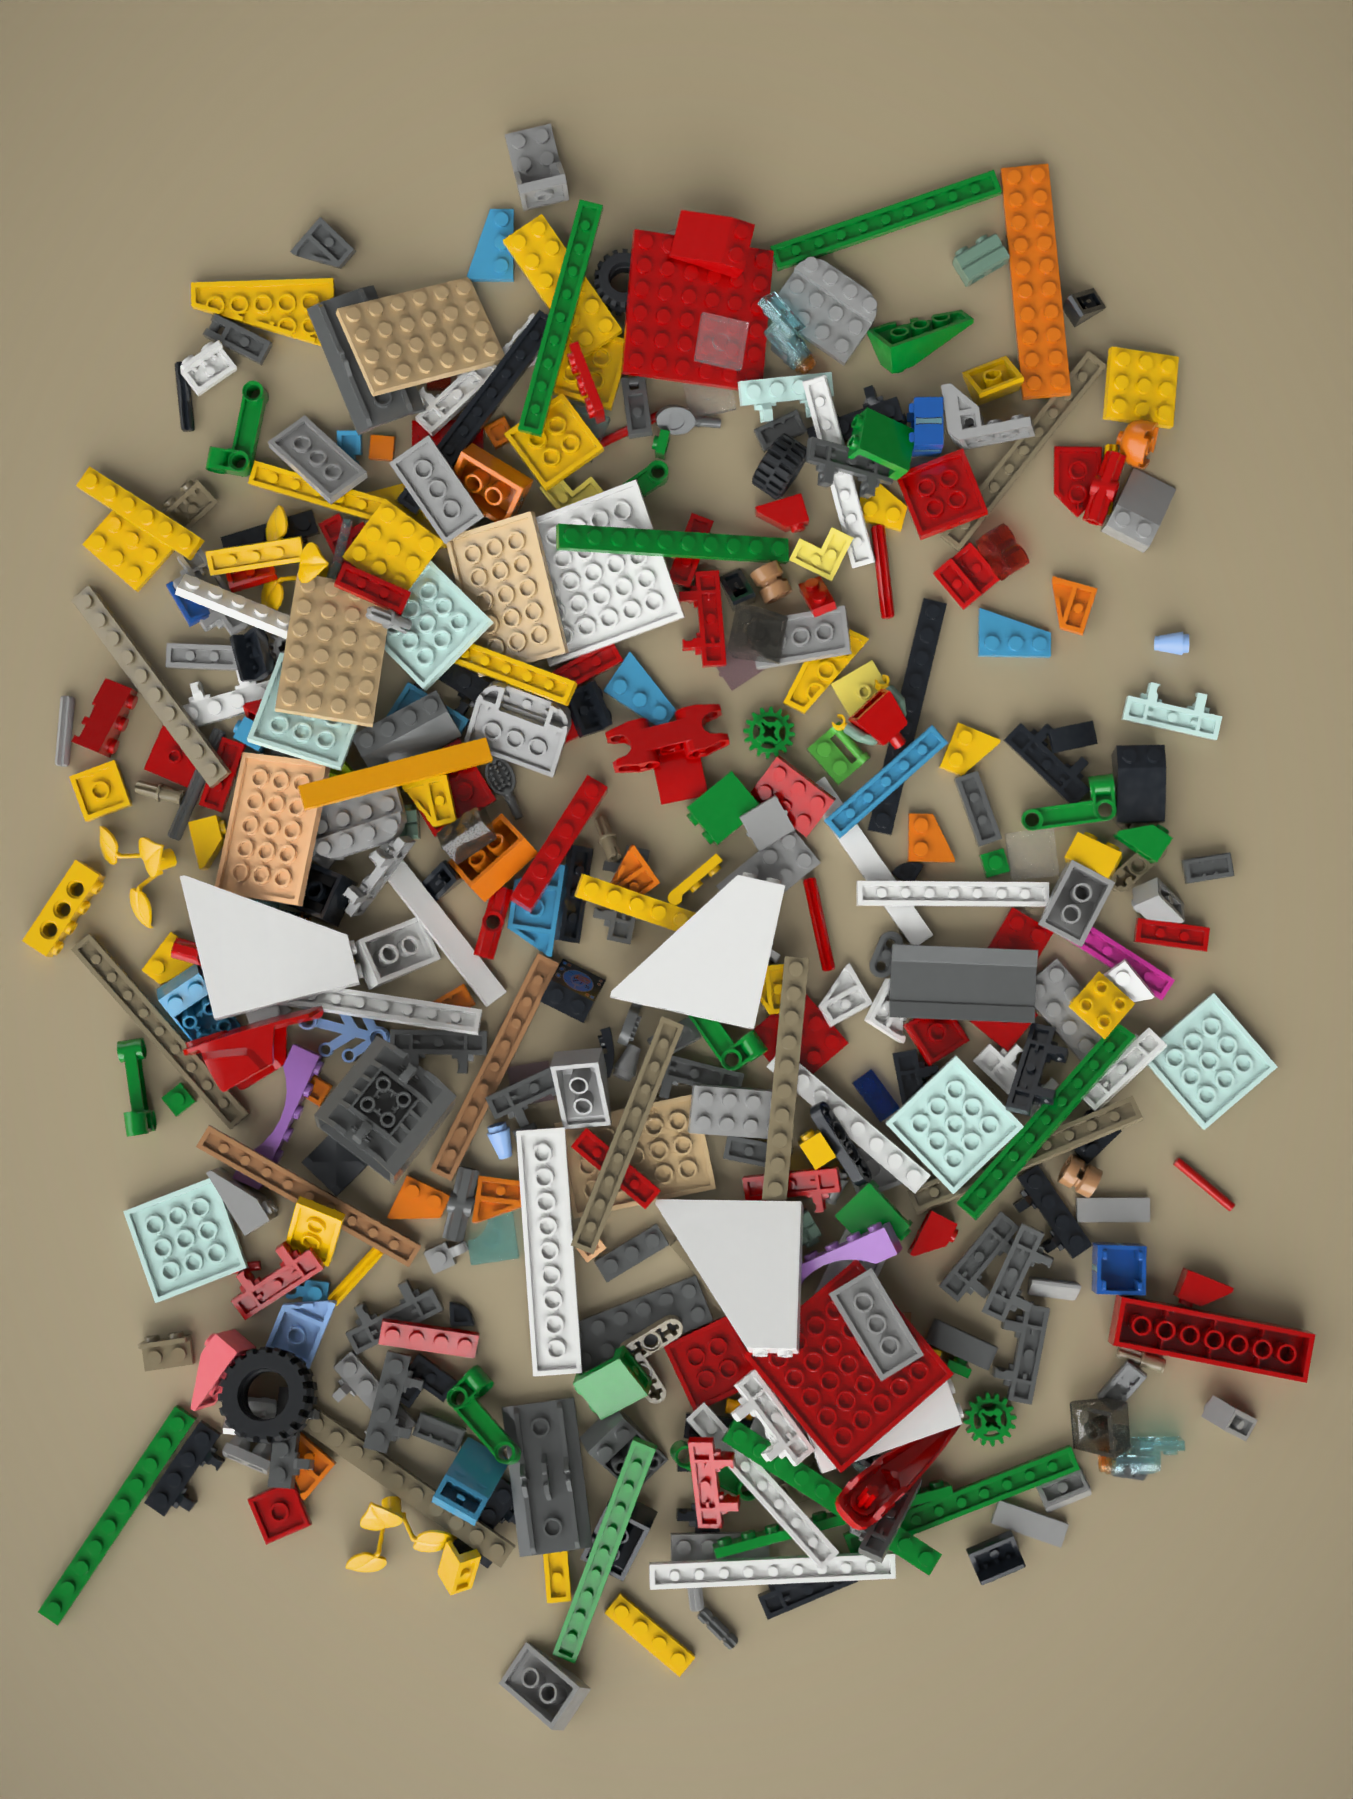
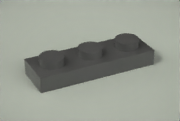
(977, 808)
(631, 1252)

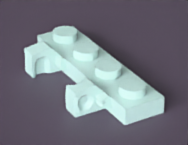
(769, 391)
(1191, 720)

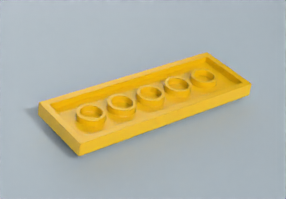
(541, 258)

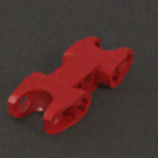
(683, 734)

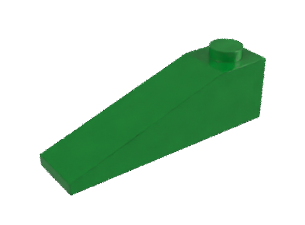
(908, 344)

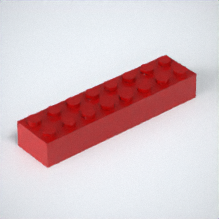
(1211, 1338)

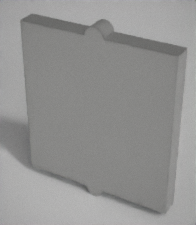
(766, 823)

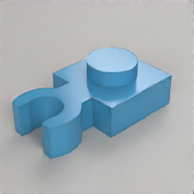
(350, 443)
(311, 1291)

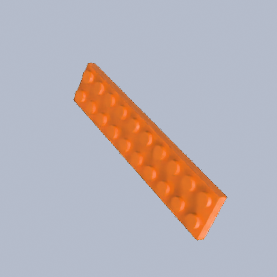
(1035, 281)

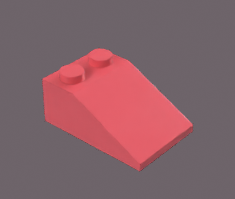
(215, 1358)

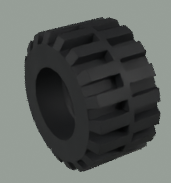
(607, 270)
(780, 466)

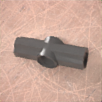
(461, 1204)

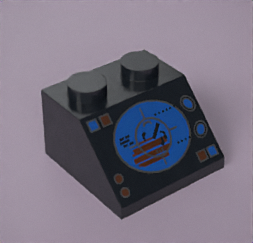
(573, 991)

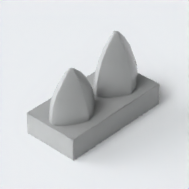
(258, 1459)

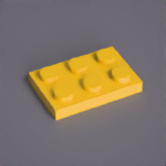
(315, 1227)

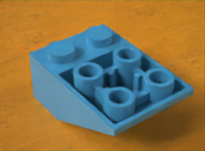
(189, 1005)
(469, 1482)

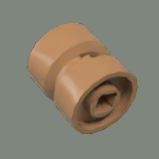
(771, 582)
(1087, 1180)

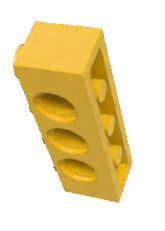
(38, 934)

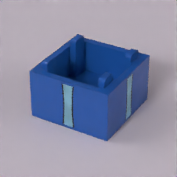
(928, 427)
(1119, 1268)

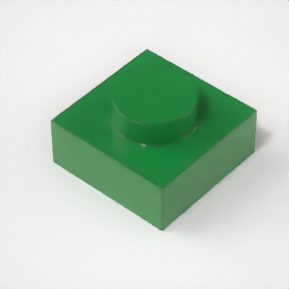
(661, 443)
(994, 863)
(179, 1099)
(958, 1366)

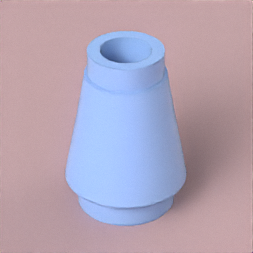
(1172, 643)
(500, 1139)

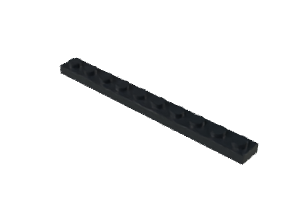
(488, 398)
(913, 691)

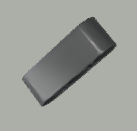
(961, 1344)

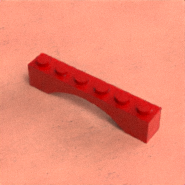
(558, 843)

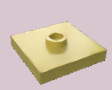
(857, 687)

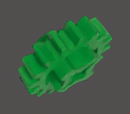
(761, 723)
(983, 1426)

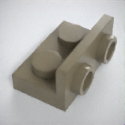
(189, 504)
(167, 1352)

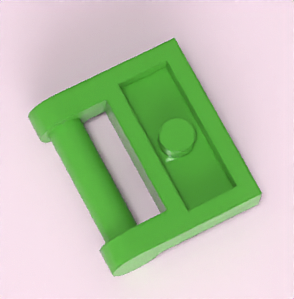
(832, 759)

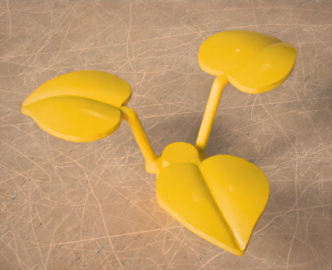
(311, 563)
(155, 862)
(387, 1516)

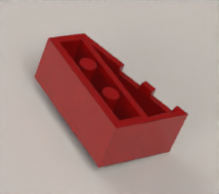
(107, 718)

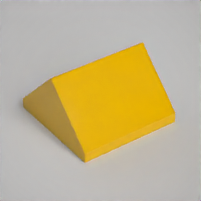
(992, 380)

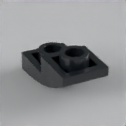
(1072, 736)
(606, 1041)

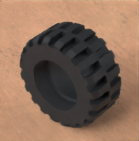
(236, 1388)

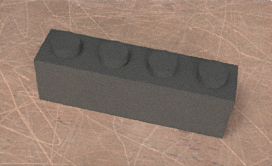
(408, 732)

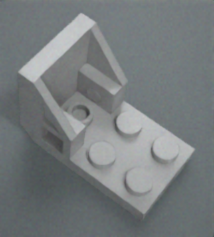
(537, 167)
(963, 413)

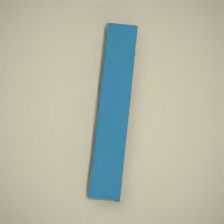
(885, 781)

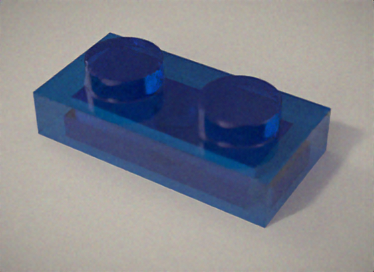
(875, 1095)

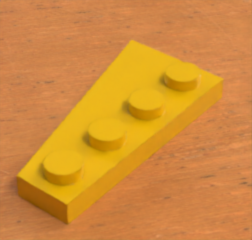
(818, 674)

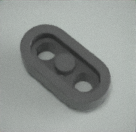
(883, 954)

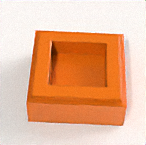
(496, 432)
(382, 448)
(320, 1090)

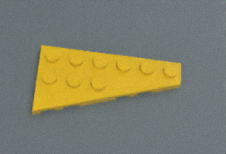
(266, 304)

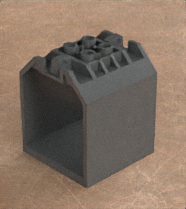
(385, 1109)

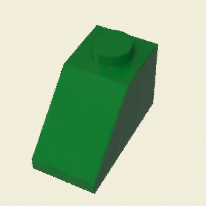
(1146, 841)

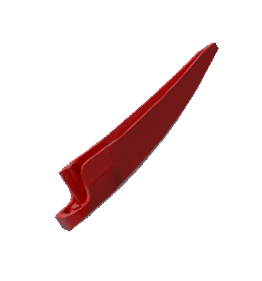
(888, 1478)

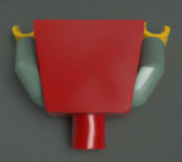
(879, 718)

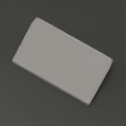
(1053, 1288)
(1064, 1490)

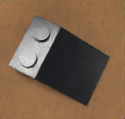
(1139, 783)
(325, 895)
(633, 1538)

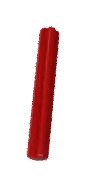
(882, 571)
(819, 924)

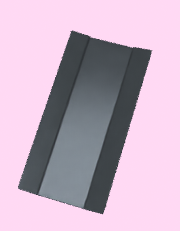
(364, 409)
(963, 983)
(548, 1478)

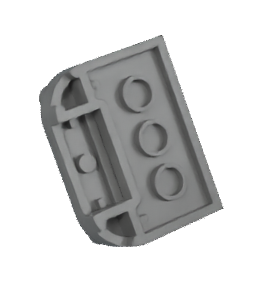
(830, 307)
(520, 726)
(360, 824)

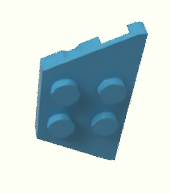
(540, 925)

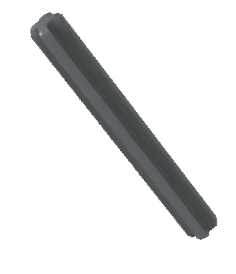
(192, 793)

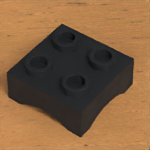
(334, 1165)

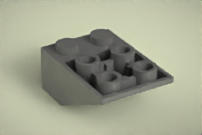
(610, 1441)

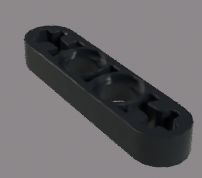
(840, 1143)

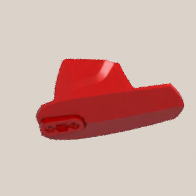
(250, 1051)

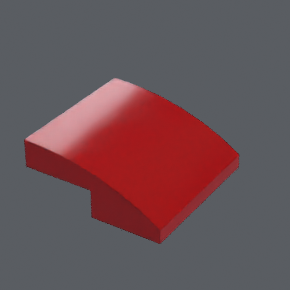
(966, 576)
(679, 778)

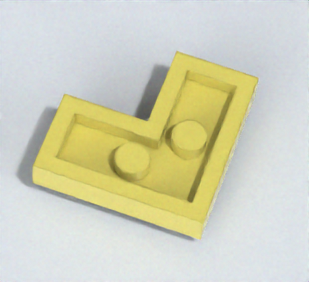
(562, 495)
(823, 560)

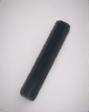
(184, 401)

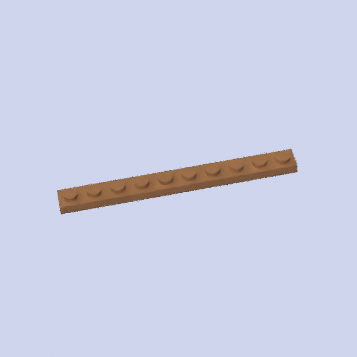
(494, 1067)
(293, 1186)

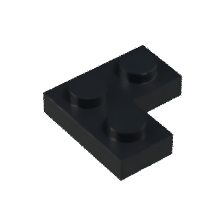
(436, 1380)

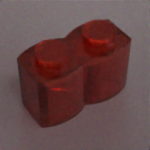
(1002, 551)

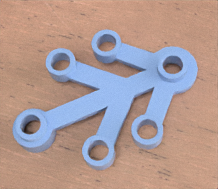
(349, 1031)

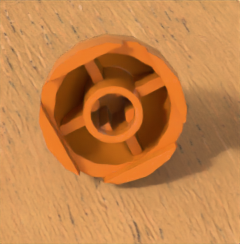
(1138, 442)

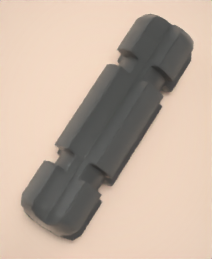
(717, 1628)

